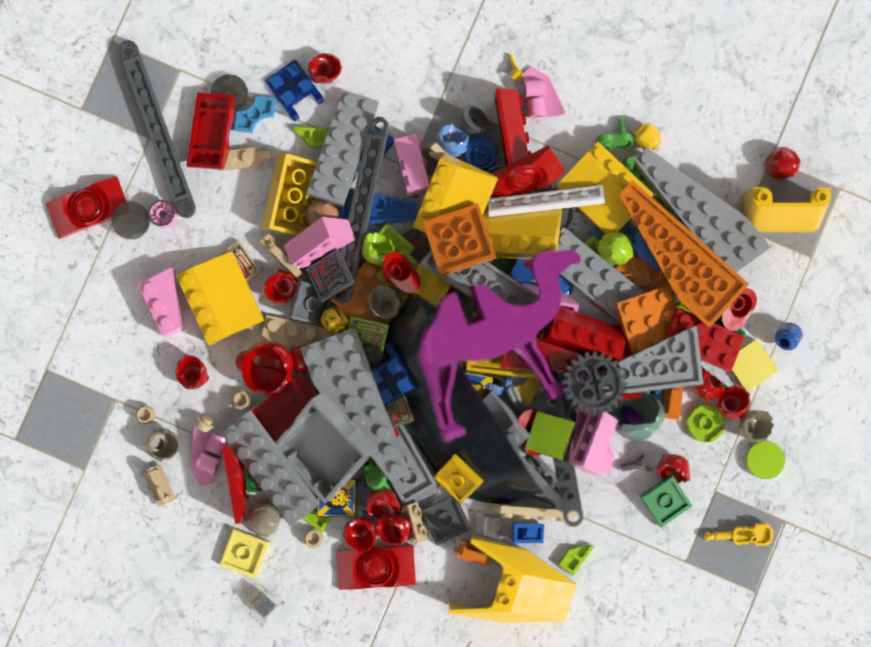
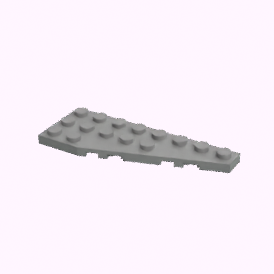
(703, 213)
(344, 375)

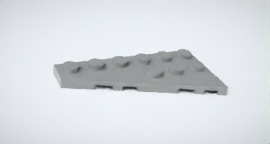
(661, 366)

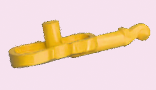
(759, 534)

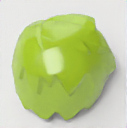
(376, 248)
(615, 248)

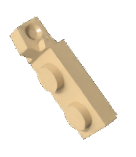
(246, 158)
(280, 255)

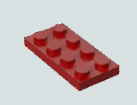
(716, 344)
(281, 410)

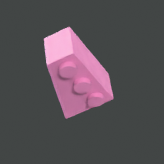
(412, 164)
(318, 241)
(163, 301)
(591, 440)

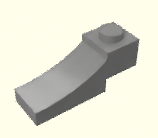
(506, 419)

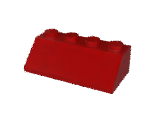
(511, 124)
(585, 334)

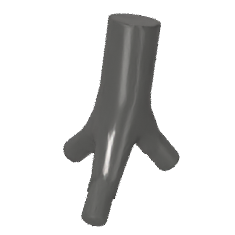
(635, 465)

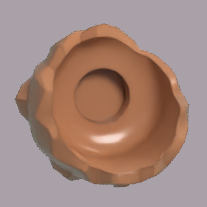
(319, 209)

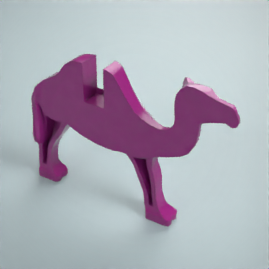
(491, 334)

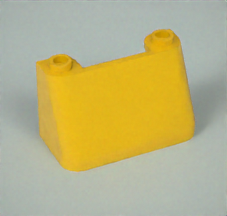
(785, 216)

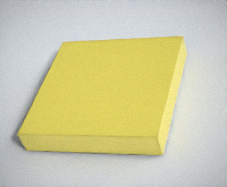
(753, 365)
(244, 553)

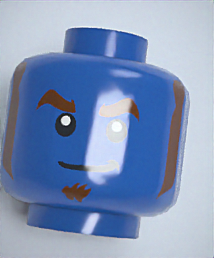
(788, 336)

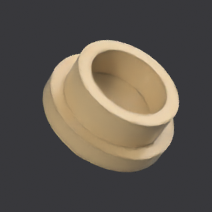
(241, 400)
(145, 414)
(204, 423)
(313, 538)

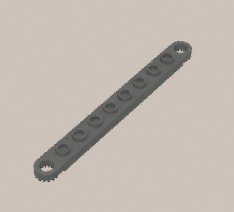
(157, 129)
(363, 198)
(564, 471)

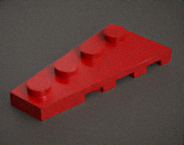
(556, 357)

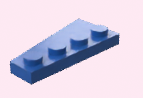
(385, 209)

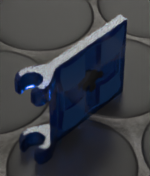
(292, 86)
(392, 377)

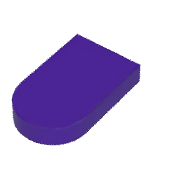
(632, 416)

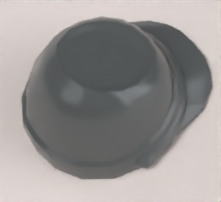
(474, 120)

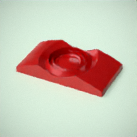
(211, 131)
(528, 173)
(85, 207)
(236, 484)
(376, 568)

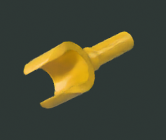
(516, 73)

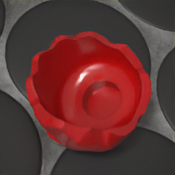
(324, 68)
(782, 163)
(280, 287)
(191, 372)
(710, 388)
(733, 402)
(675, 465)
(381, 503)
(393, 529)
(360, 534)

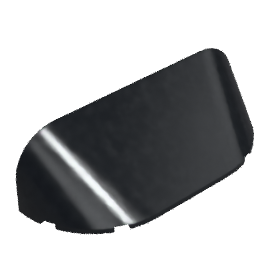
(484, 444)

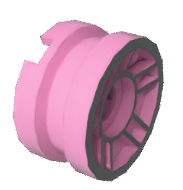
(154, 214)

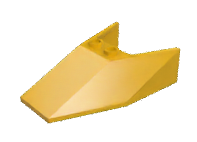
(527, 588)

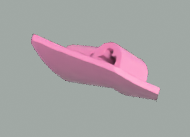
(540, 95)
(206, 455)

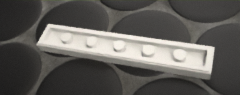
(546, 201)

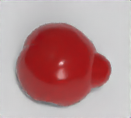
(266, 368)

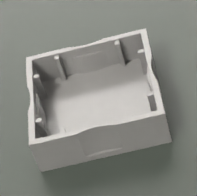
(325, 447)

